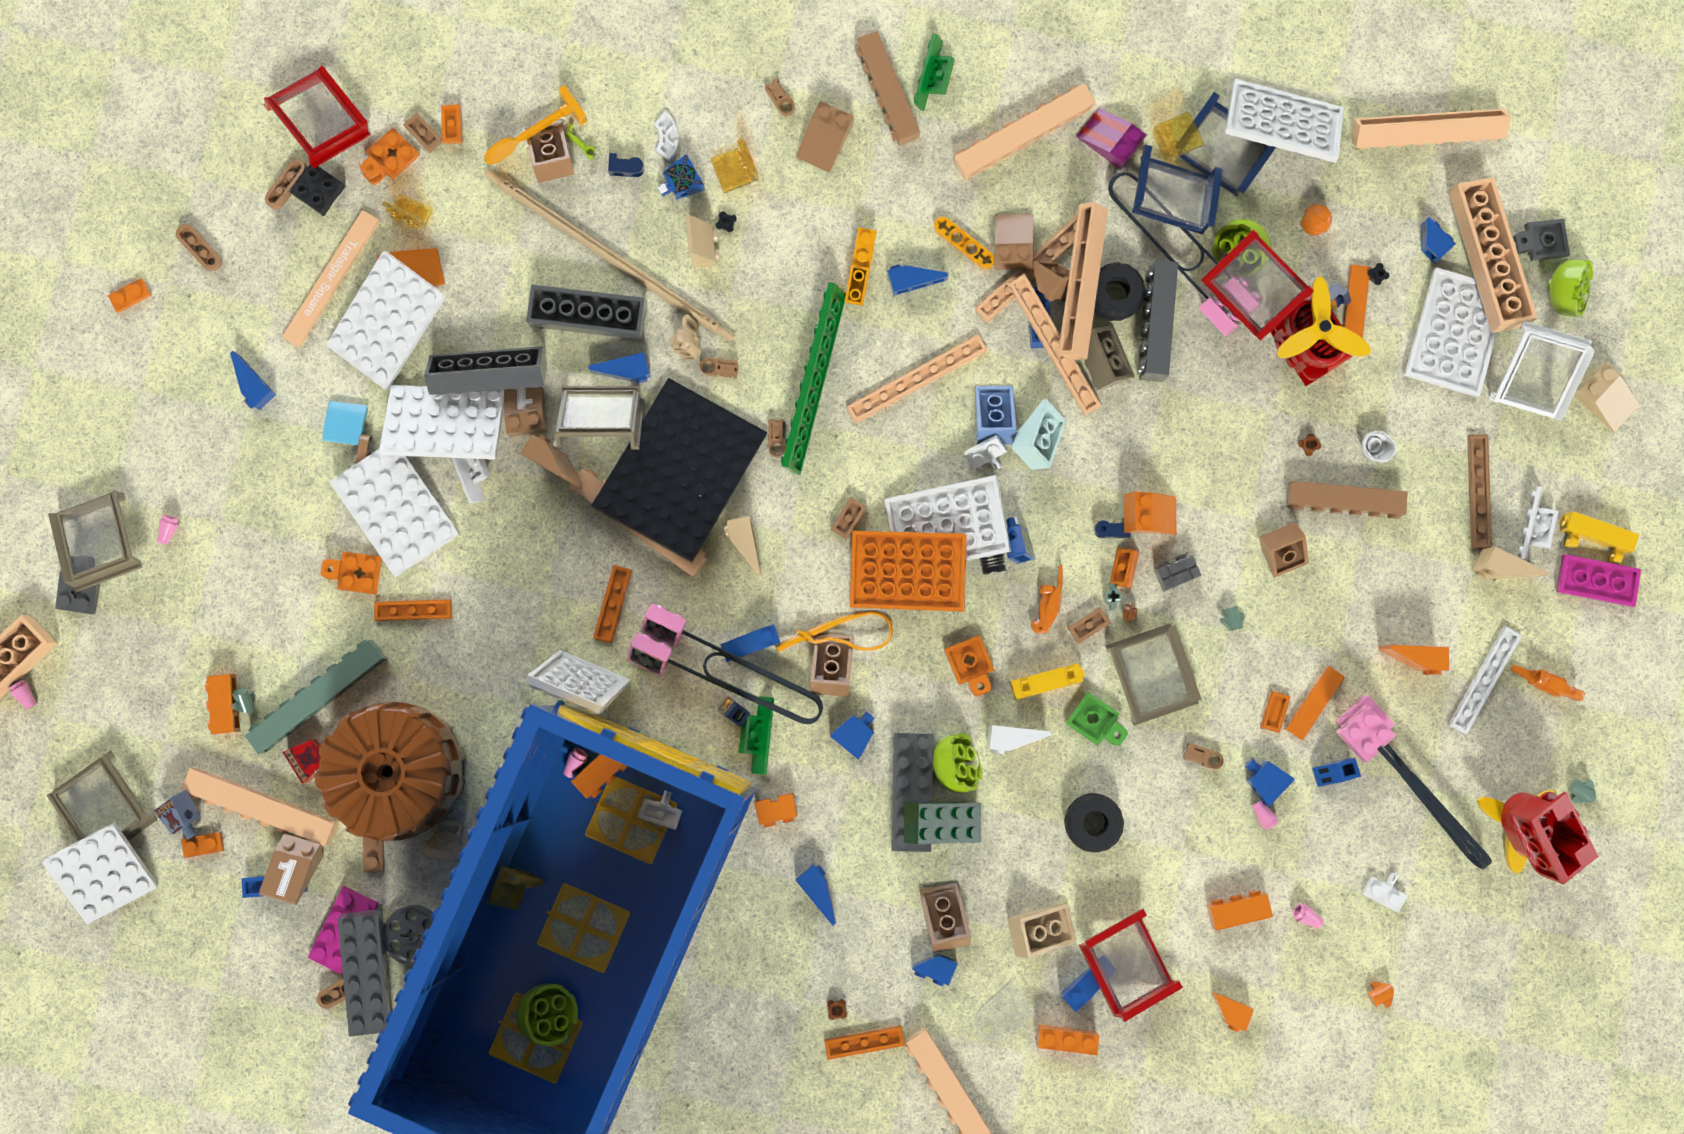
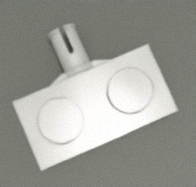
(986, 452)
(661, 812)
(1385, 892)

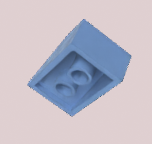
(995, 413)

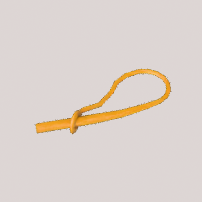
(807, 635)

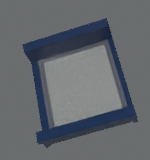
(1235, 155)
(1176, 194)

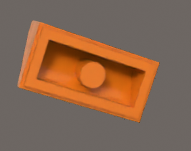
(1124, 567)

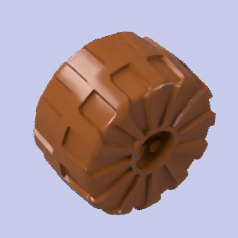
(424, 766)

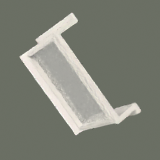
(1544, 371)

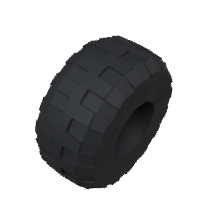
(1133, 284)
(1112, 828)

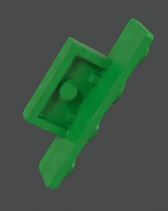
(935, 73)
(756, 736)

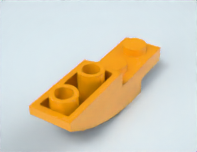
(860, 266)

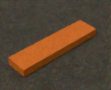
(1358, 291)
(612, 604)
(412, 610)
(1315, 703)
(864, 1042)

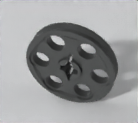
(406, 927)

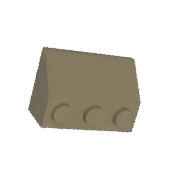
(1107, 358)

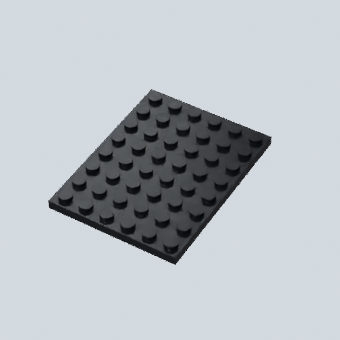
(681, 472)

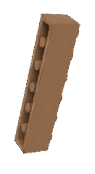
(887, 87)
(1347, 498)

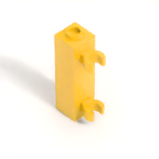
(1598, 532)
(1047, 681)

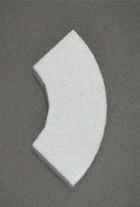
(668, 136)

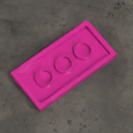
(1598, 580)
(327, 946)

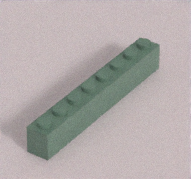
(315, 697)

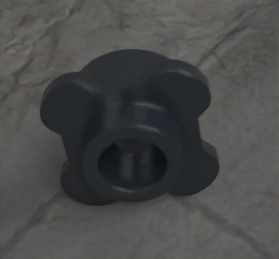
(725, 217)
(1373, 274)

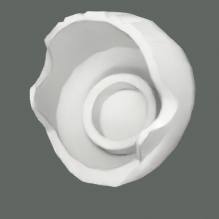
(1378, 446)

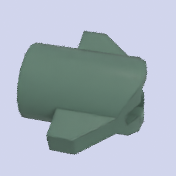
(1112, 597)
(1232, 618)
(243, 700)
(1582, 791)

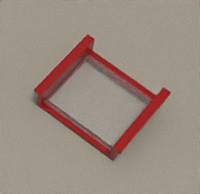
(319, 116)
(1256, 285)
(1128, 967)

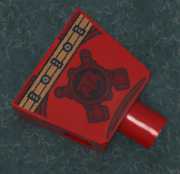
(304, 759)

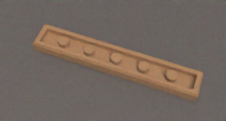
(1479, 491)

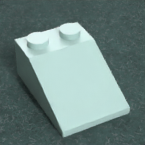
(1040, 436)

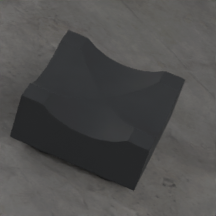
(317, 189)

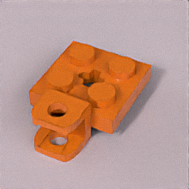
(380, 164)
(345, 570)
(974, 673)

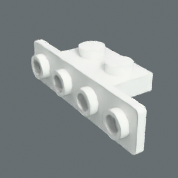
(470, 473)
(1541, 526)

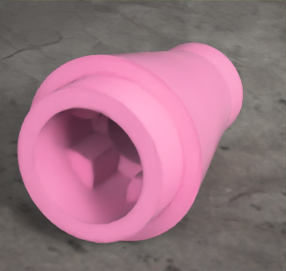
(167, 528)
(22, 692)
(575, 761)
(1265, 816)
(1307, 916)

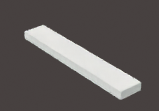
(1485, 680)

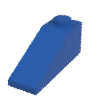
(909, 278)
(627, 368)
(251, 384)
(752, 642)
(816, 887)
(1080, 990)

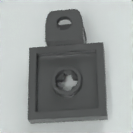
(1532, 240)
(83, 603)

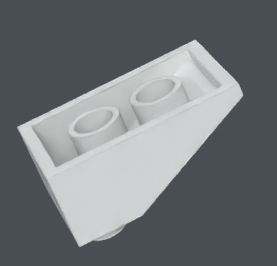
(1009, 738)

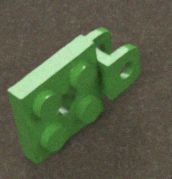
(1105, 725)

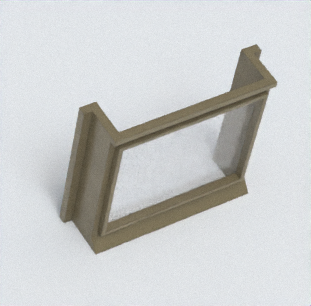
(600, 413)
(93, 542)
(1154, 673)
(99, 799)

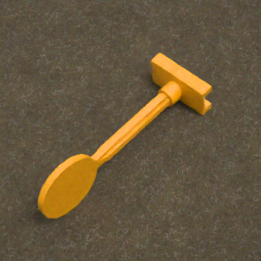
(507, 145)

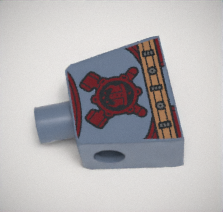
(179, 814)

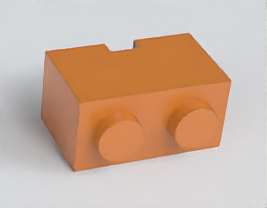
(781, 809)

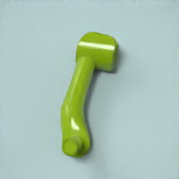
(575, 139)

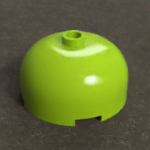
(1233, 233)
(1570, 286)
(950, 767)
(547, 1014)

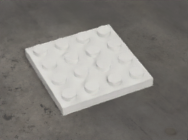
(100, 873)

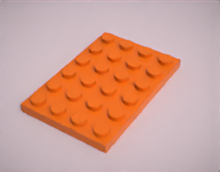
(908, 570)

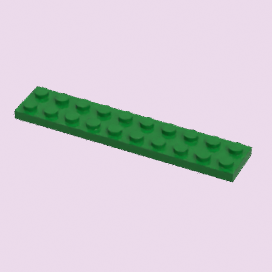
(814, 379)

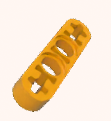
(966, 240)

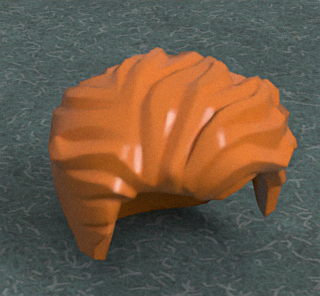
(1316, 220)

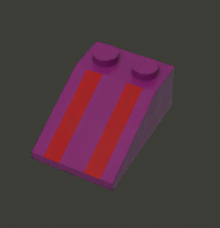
(1112, 137)

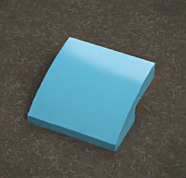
(344, 422)

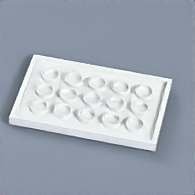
(1285, 120)
(386, 320)
(1452, 336)
(442, 424)
(957, 508)
(394, 509)
(577, 682)

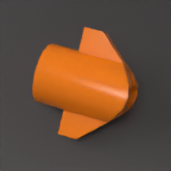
(1381, 994)

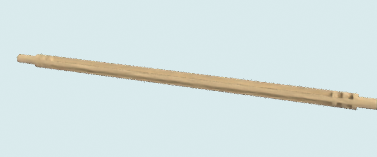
(609, 255)

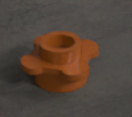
(1315, 444)
(1130, 612)
(837, 1014)

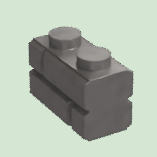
(1177, 572)

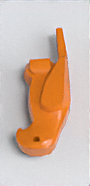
(1049, 605)
(1549, 683)

